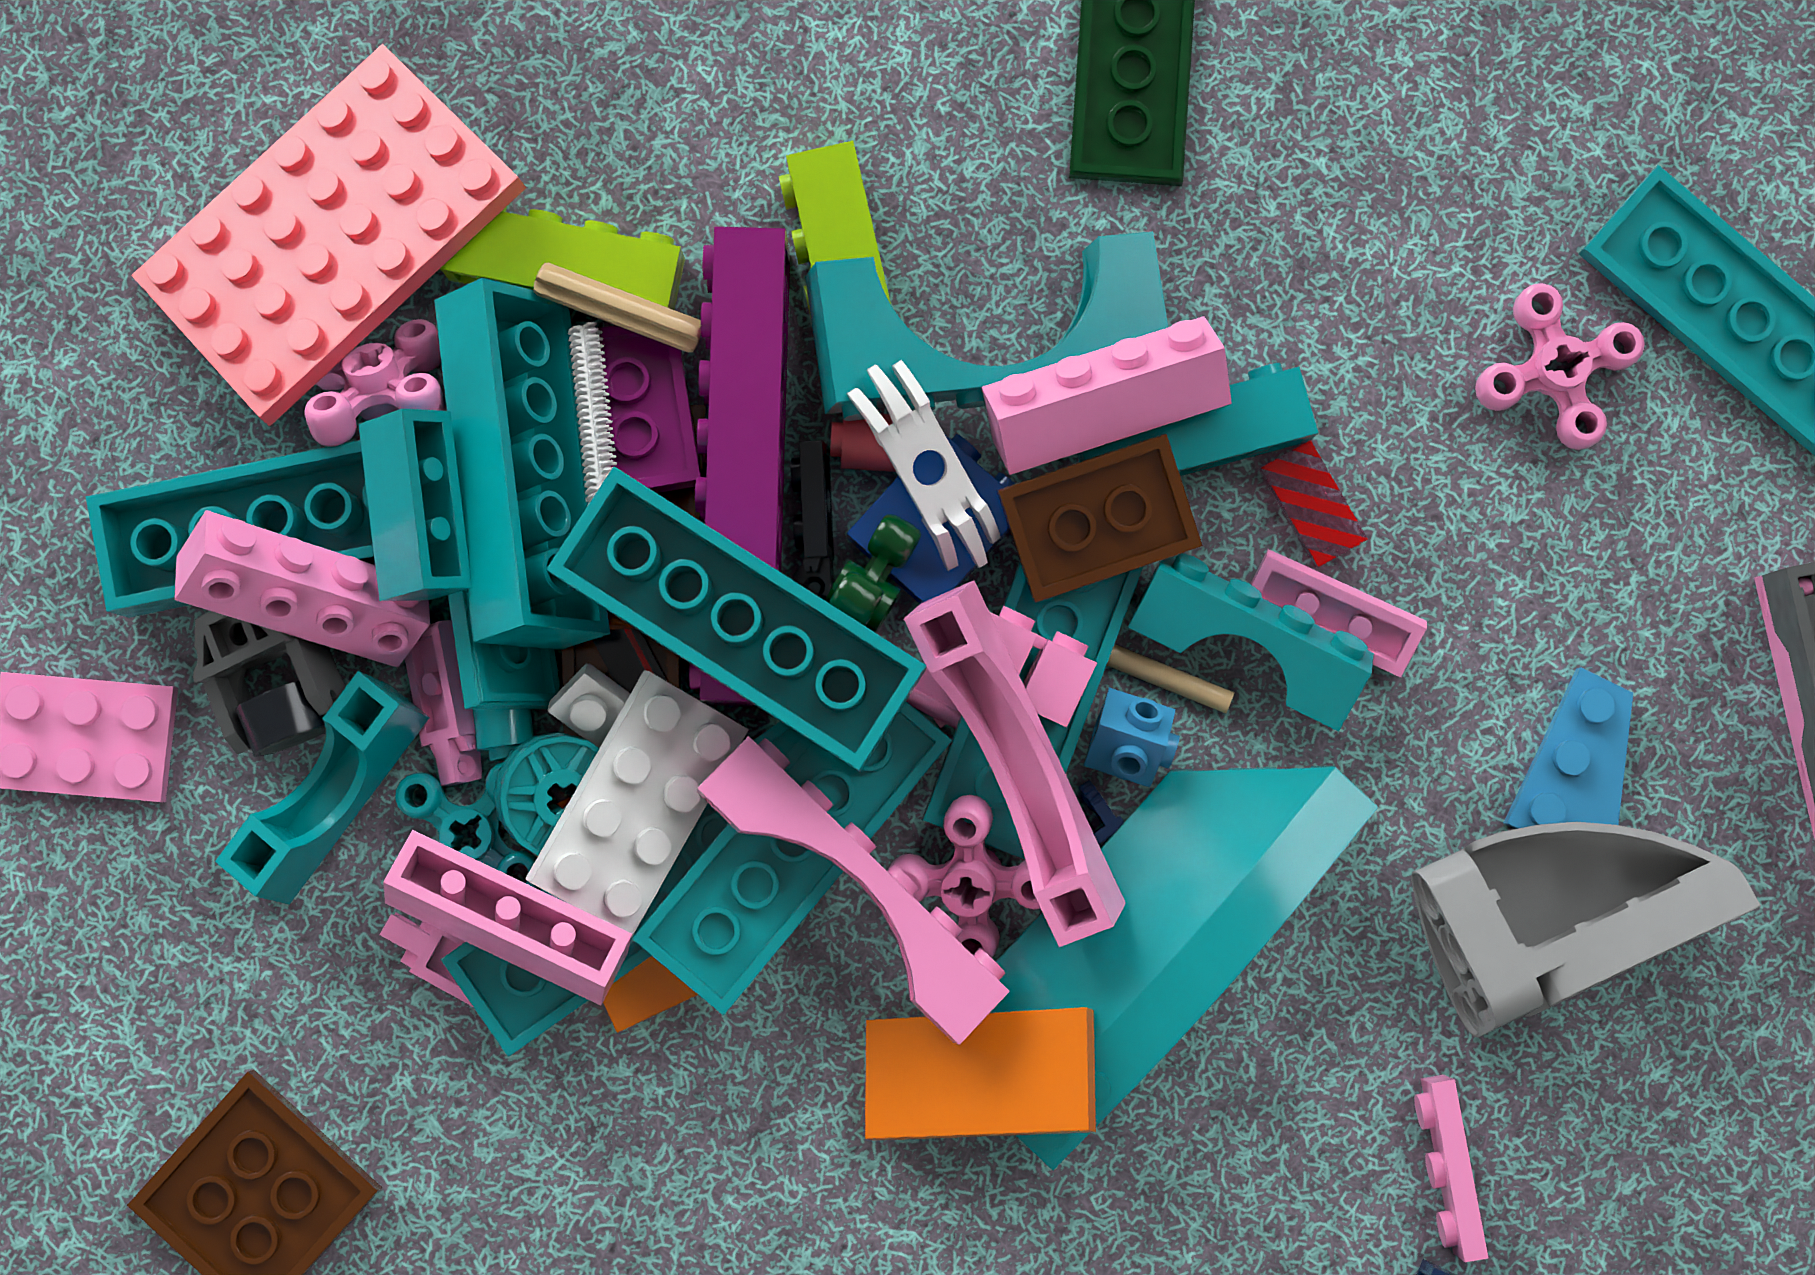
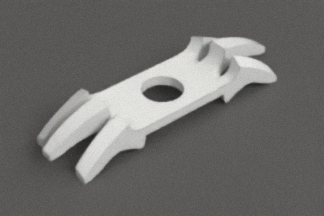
(907, 438)

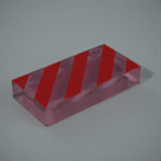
(1313, 504)

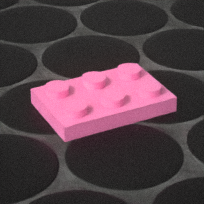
(86, 736)

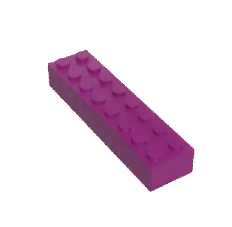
(746, 402)

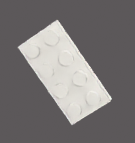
(635, 804)

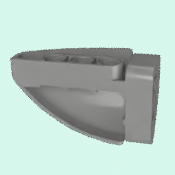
(1563, 910)

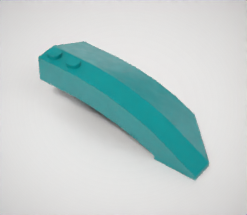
(1205, 884)

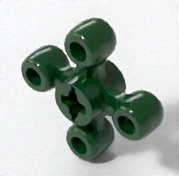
(864, 591)

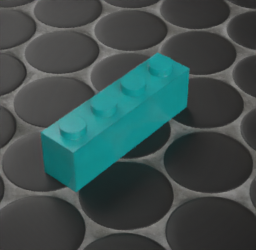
(1264, 416)

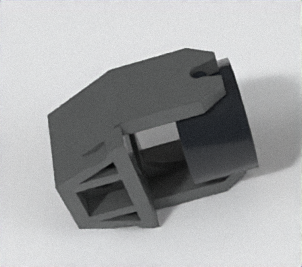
(275, 718)

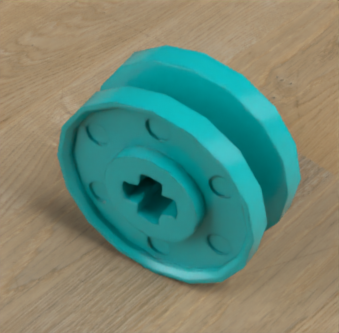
(528, 775)

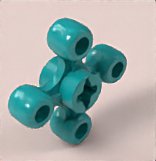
(449, 816)

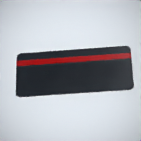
(627, 656)

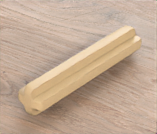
(617, 307)

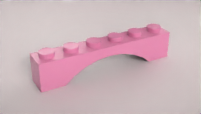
(1056, 839)
(942, 975)

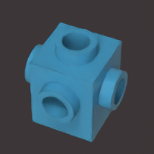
(1132, 738)

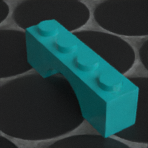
(1320, 667)
(287, 842)

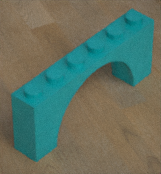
(860, 328)

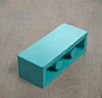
(415, 505)

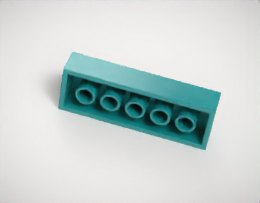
(516, 461)
(299, 495)
(737, 619)

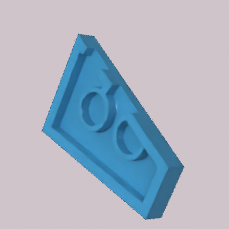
(1579, 759)

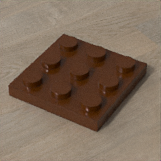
(254, 1188)

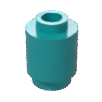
(501, 730)

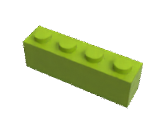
(831, 207)
(518, 245)

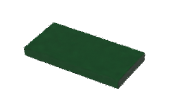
(1132, 91)

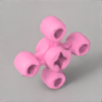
(377, 383)
(1565, 388)
(969, 866)

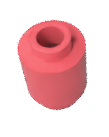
(858, 446)

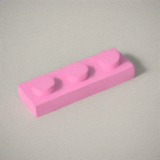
(1339, 607)
(1451, 1168)

